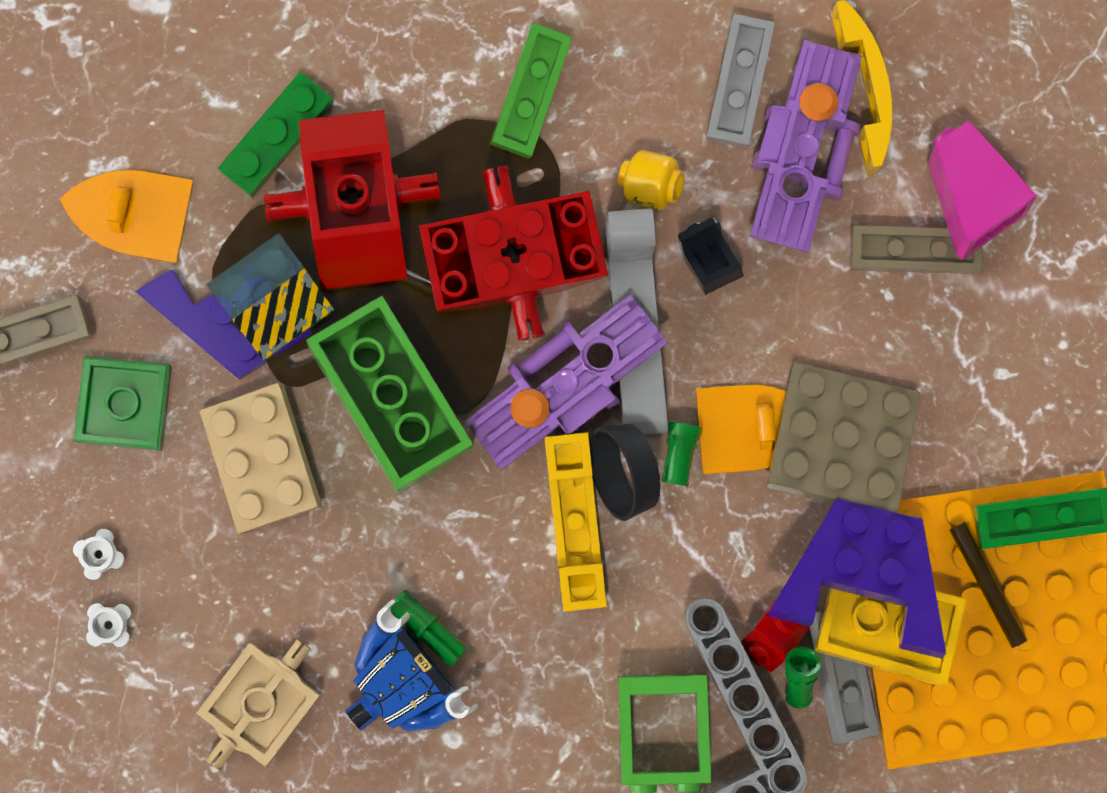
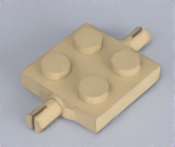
(258, 704)

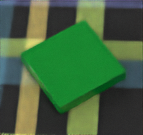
(122, 403)

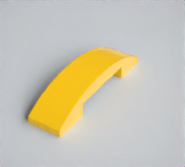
(852, 36)
(575, 522)

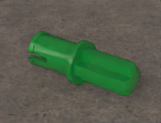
(428, 628)

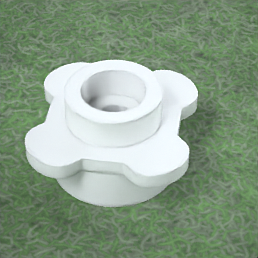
(86, 552)
(99, 615)

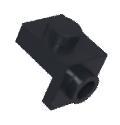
(709, 255)

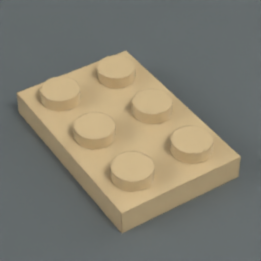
(260, 458)

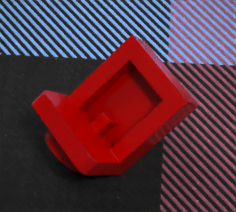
(772, 640)

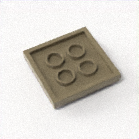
(843, 438)

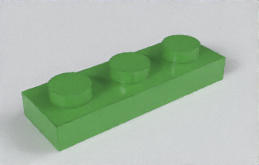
(530, 90)

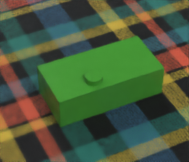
(389, 395)

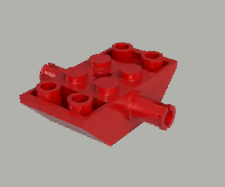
(358, 240)
(558, 248)

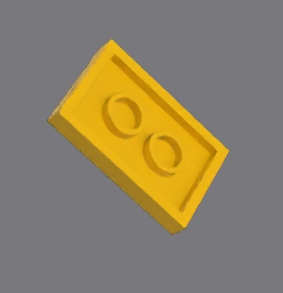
(870, 633)

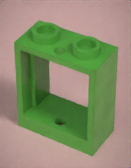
(664, 684)

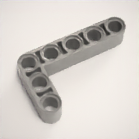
(630, 271)
(749, 719)

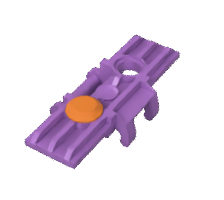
(792, 141)
(573, 394)

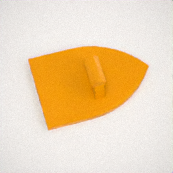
(132, 212)
(738, 427)

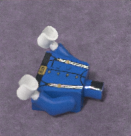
(401, 681)

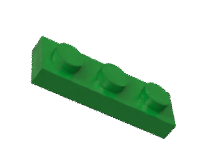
(274, 135)
(1041, 518)

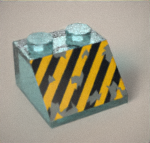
(270, 297)

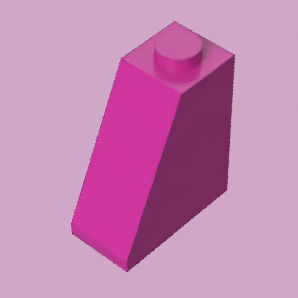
(975, 188)

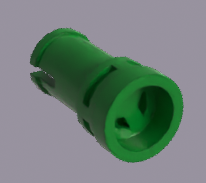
(680, 452)
(801, 672)

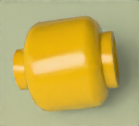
(651, 180)

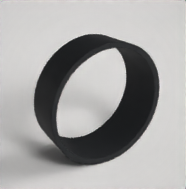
(609, 474)

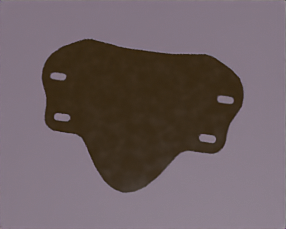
(456, 346)

